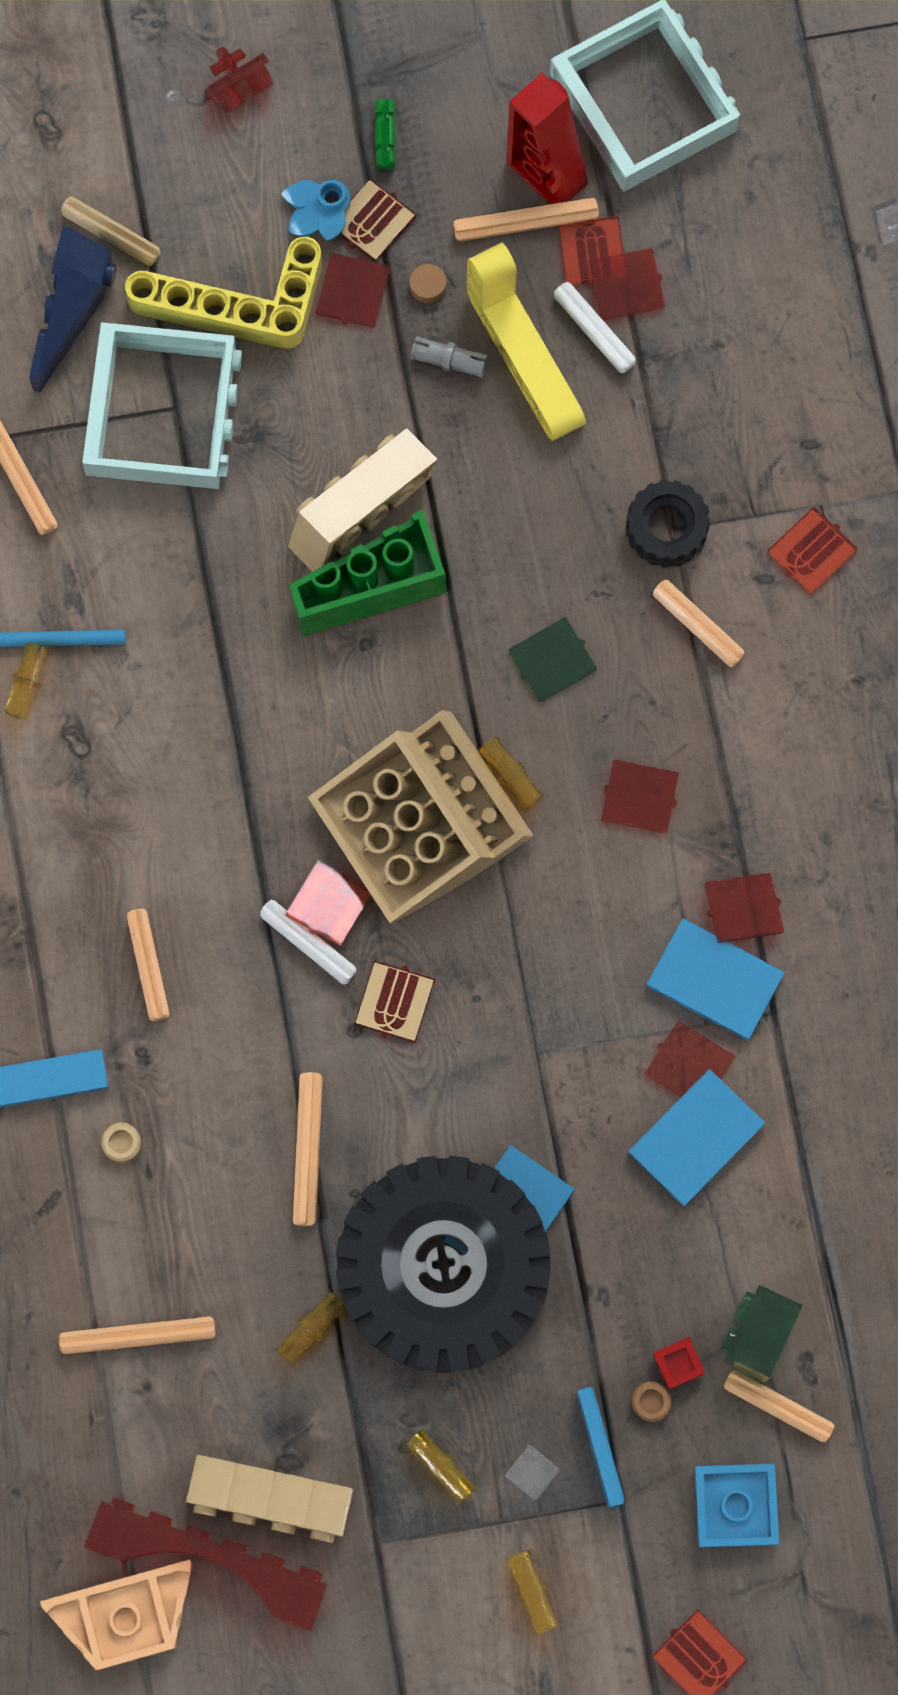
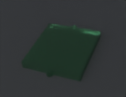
(552, 659)

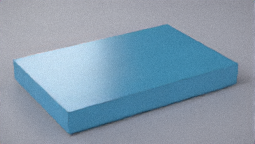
(715, 979)
(696, 1138)
(541, 1188)

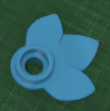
(314, 212)

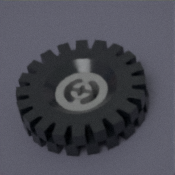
(382, 1273)

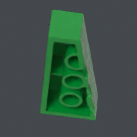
(371, 579)

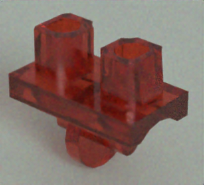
(224, 89)

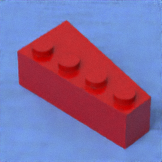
(544, 141)

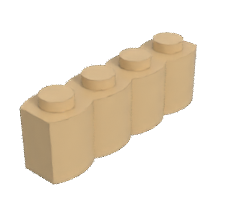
(269, 1496)

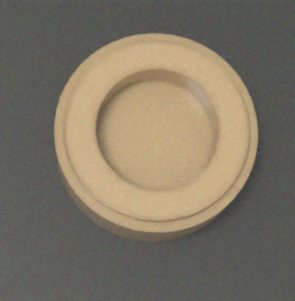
(121, 1142)

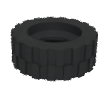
(667, 495)

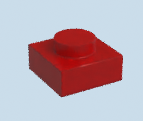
(678, 1363)

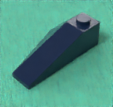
(80, 283)

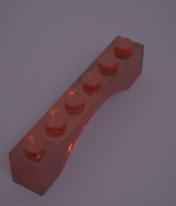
(128, 1536)

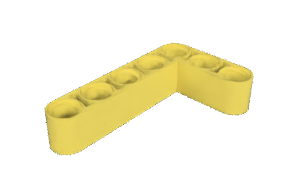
(493, 296)
(235, 304)

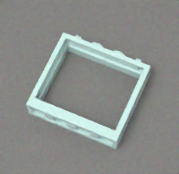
(689, 53)
(168, 341)

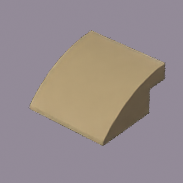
(420, 815)

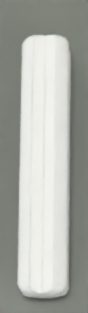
(594, 327)
(308, 943)

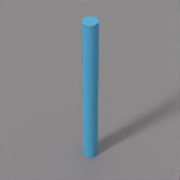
(63, 638)

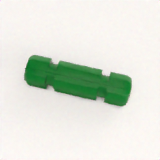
(385, 134)

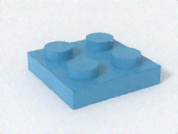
(736, 1505)

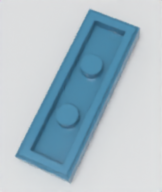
(52, 1078)
(600, 1447)

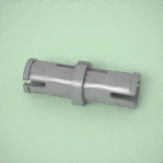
(449, 357)

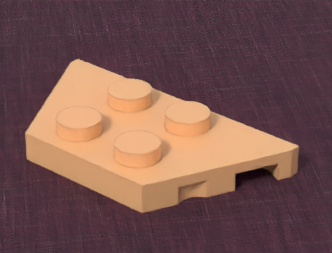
(124, 1616)

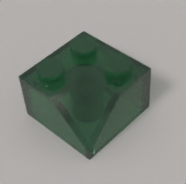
(761, 1333)

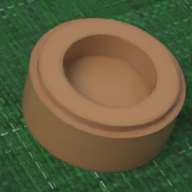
(428, 283)
(651, 1402)

